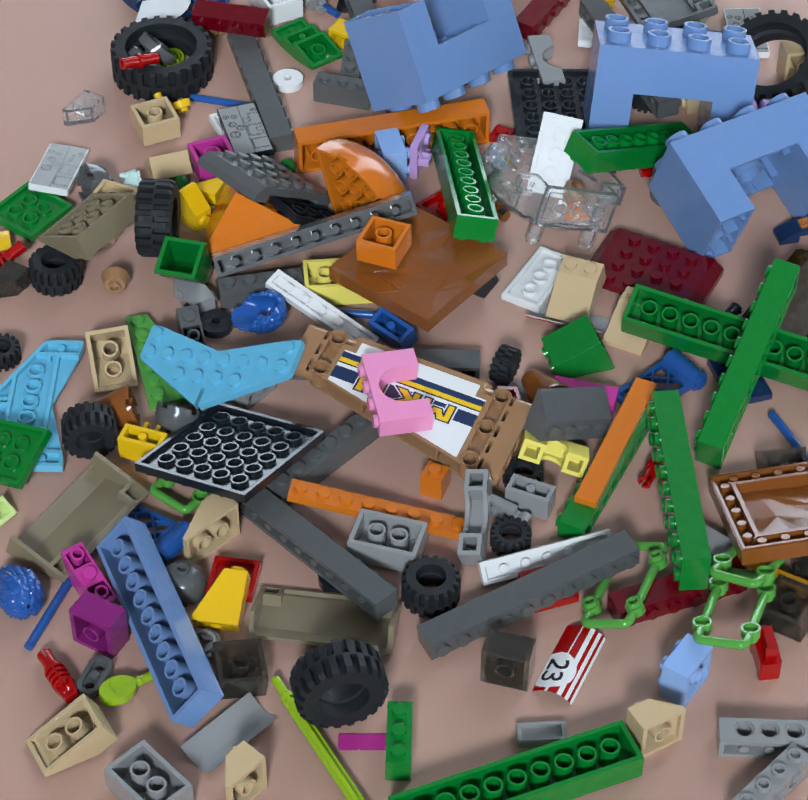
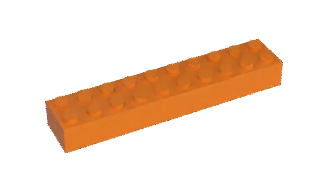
(463, 115)

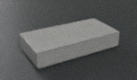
(539, 733)

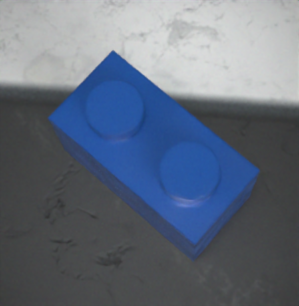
(392, 329)

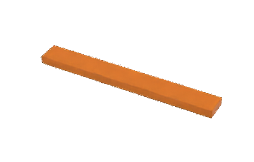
(615, 443)

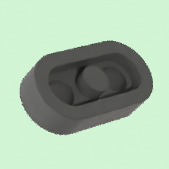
(92, 677)

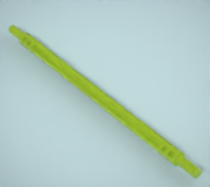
(318, 744)

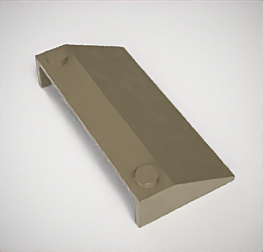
(78, 515)
(317, 618)

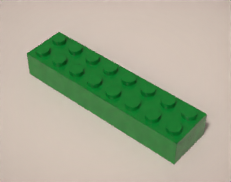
(621, 146)

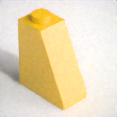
(224, 602)

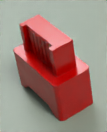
(766, 655)

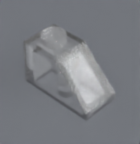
(84, 109)

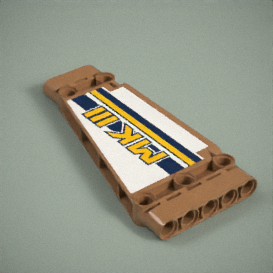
(470, 421)

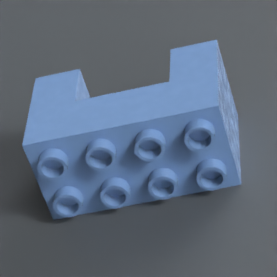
(667, 63)
(414, 64)
(711, 173)

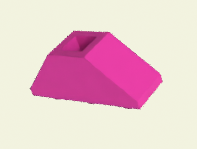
(85, 573)

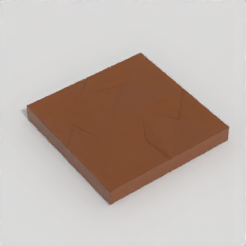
(430, 279)
(764, 511)

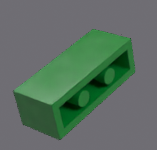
(398, 741)

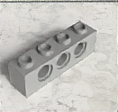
(759, 736)
(778, 777)

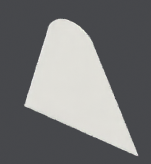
(153, 8)

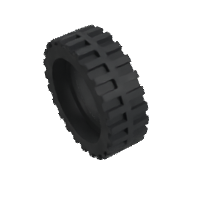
(780, 27)
(174, 80)

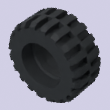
(156, 215)
(339, 683)

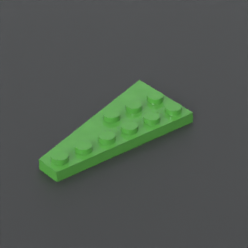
(154, 386)

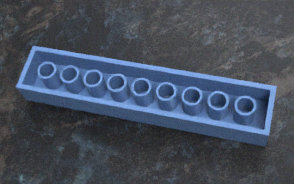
(159, 622)

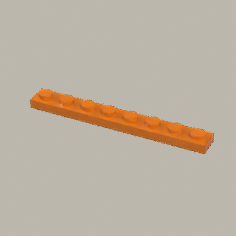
(351, 503)

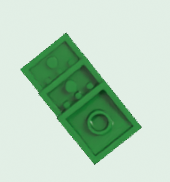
(306, 43)

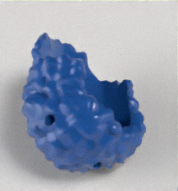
(260, 312)
(18, 589)

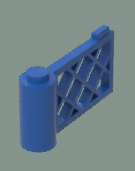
(678, 368)
(168, 541)

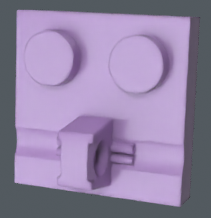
(419, 151)

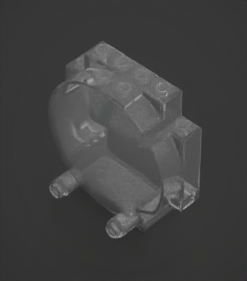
(549, 205)

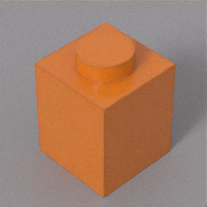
(434, 480)

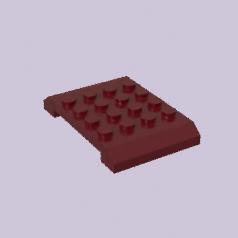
(656, 265)

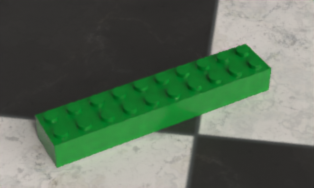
(464, 185)
(709, 333)
(746, 363)
(679, 491)
(548, 772)

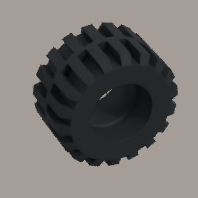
(54, 272)
(89, 429)
(430, 572)

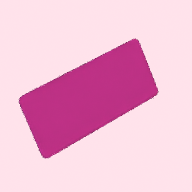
(362, 742)

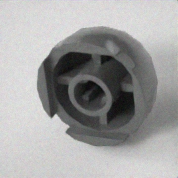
(90, 177)
(174, 416)
(188, 581)

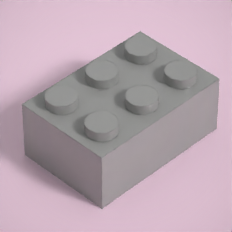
(387, 539)
(146, 776)

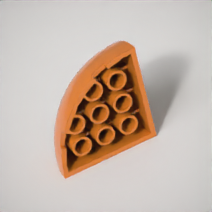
(355, 175)
(242, 220)

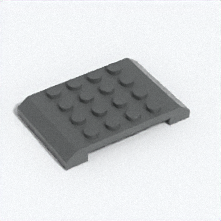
(673, 11)
(260, 177)

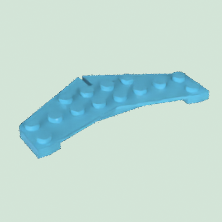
(214, 376)
(33, 390)

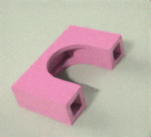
(390, 415)

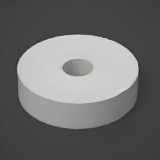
(288, 80)

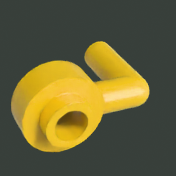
(180, 106)

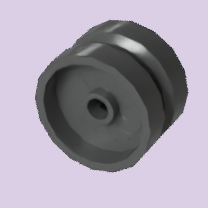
(153, 45)

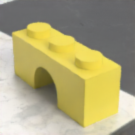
(568, 455)

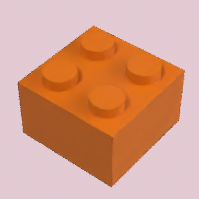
(384, 242)

